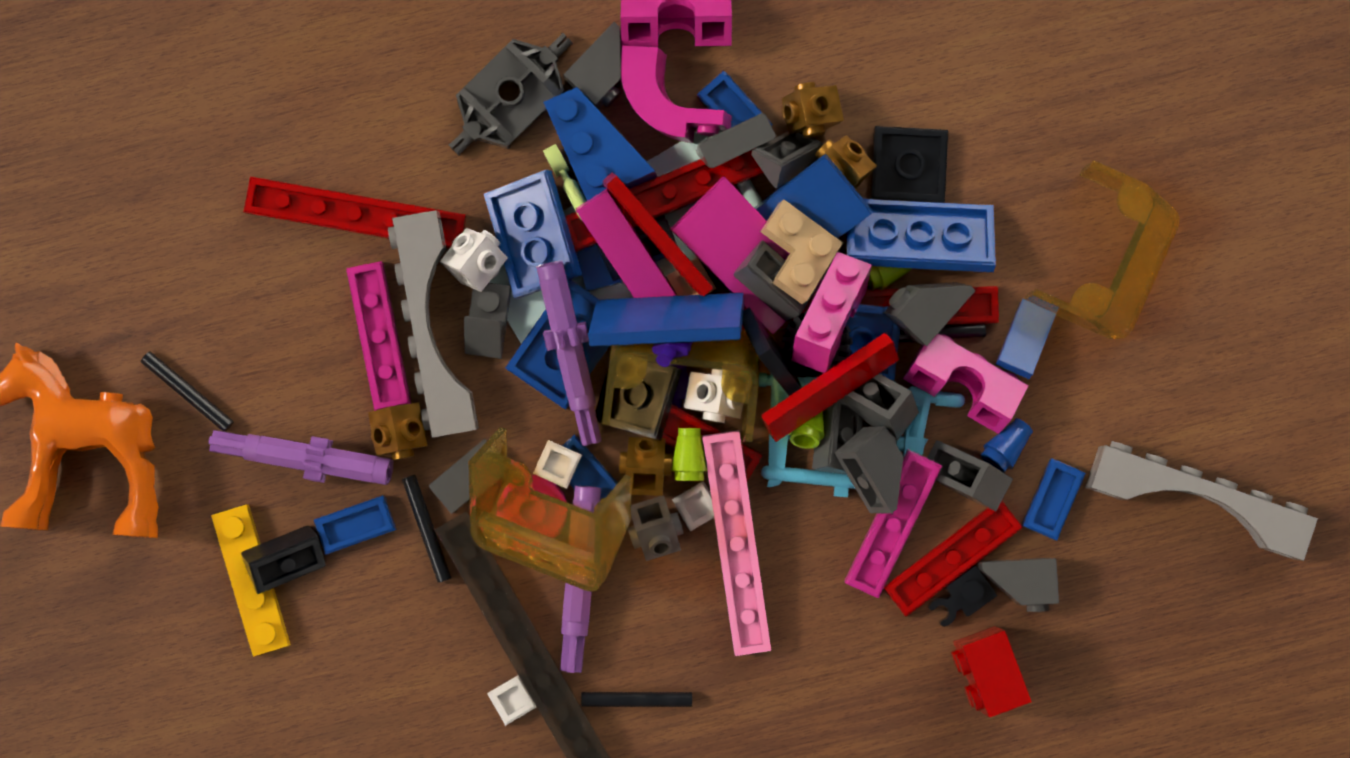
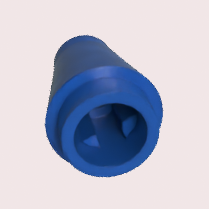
(1007, 446)

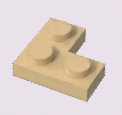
(809, 249)

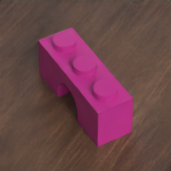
(646, 19)
(829, 311)
(993, 391)

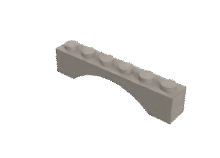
(420, 248)
(1272, 526)

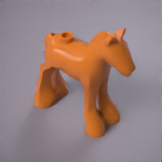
(77, 425)

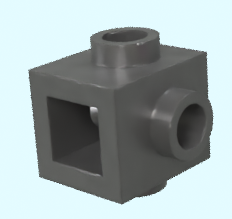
(655, 528)

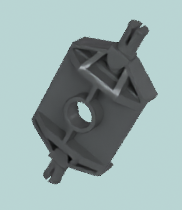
(500, 121)

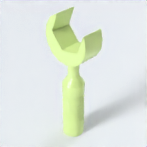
(560, 168)

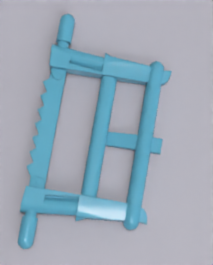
(913, 439)

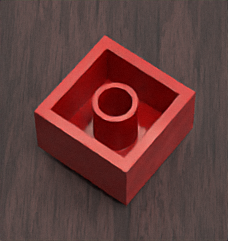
(990, 671)

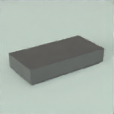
(453, 484)

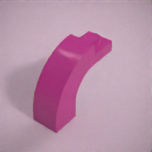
(645, 88)

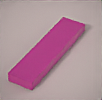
(624, 247)
(378, 335)
(890, 530)

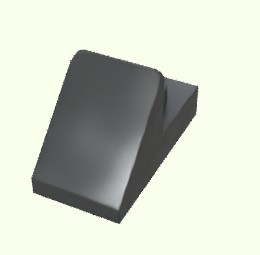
(487, 321)

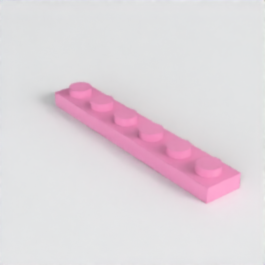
(736, 543)

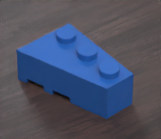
(594, 144)

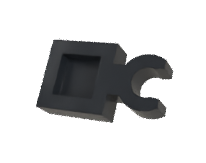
(966, 593)

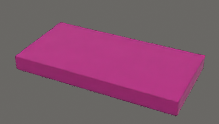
(721, 234)

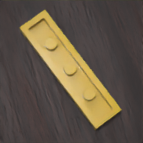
(260, 611)

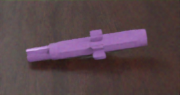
(567, 339)
(314, 458)
(576, 600)

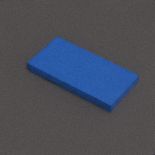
(925, 236)
(667, 319)

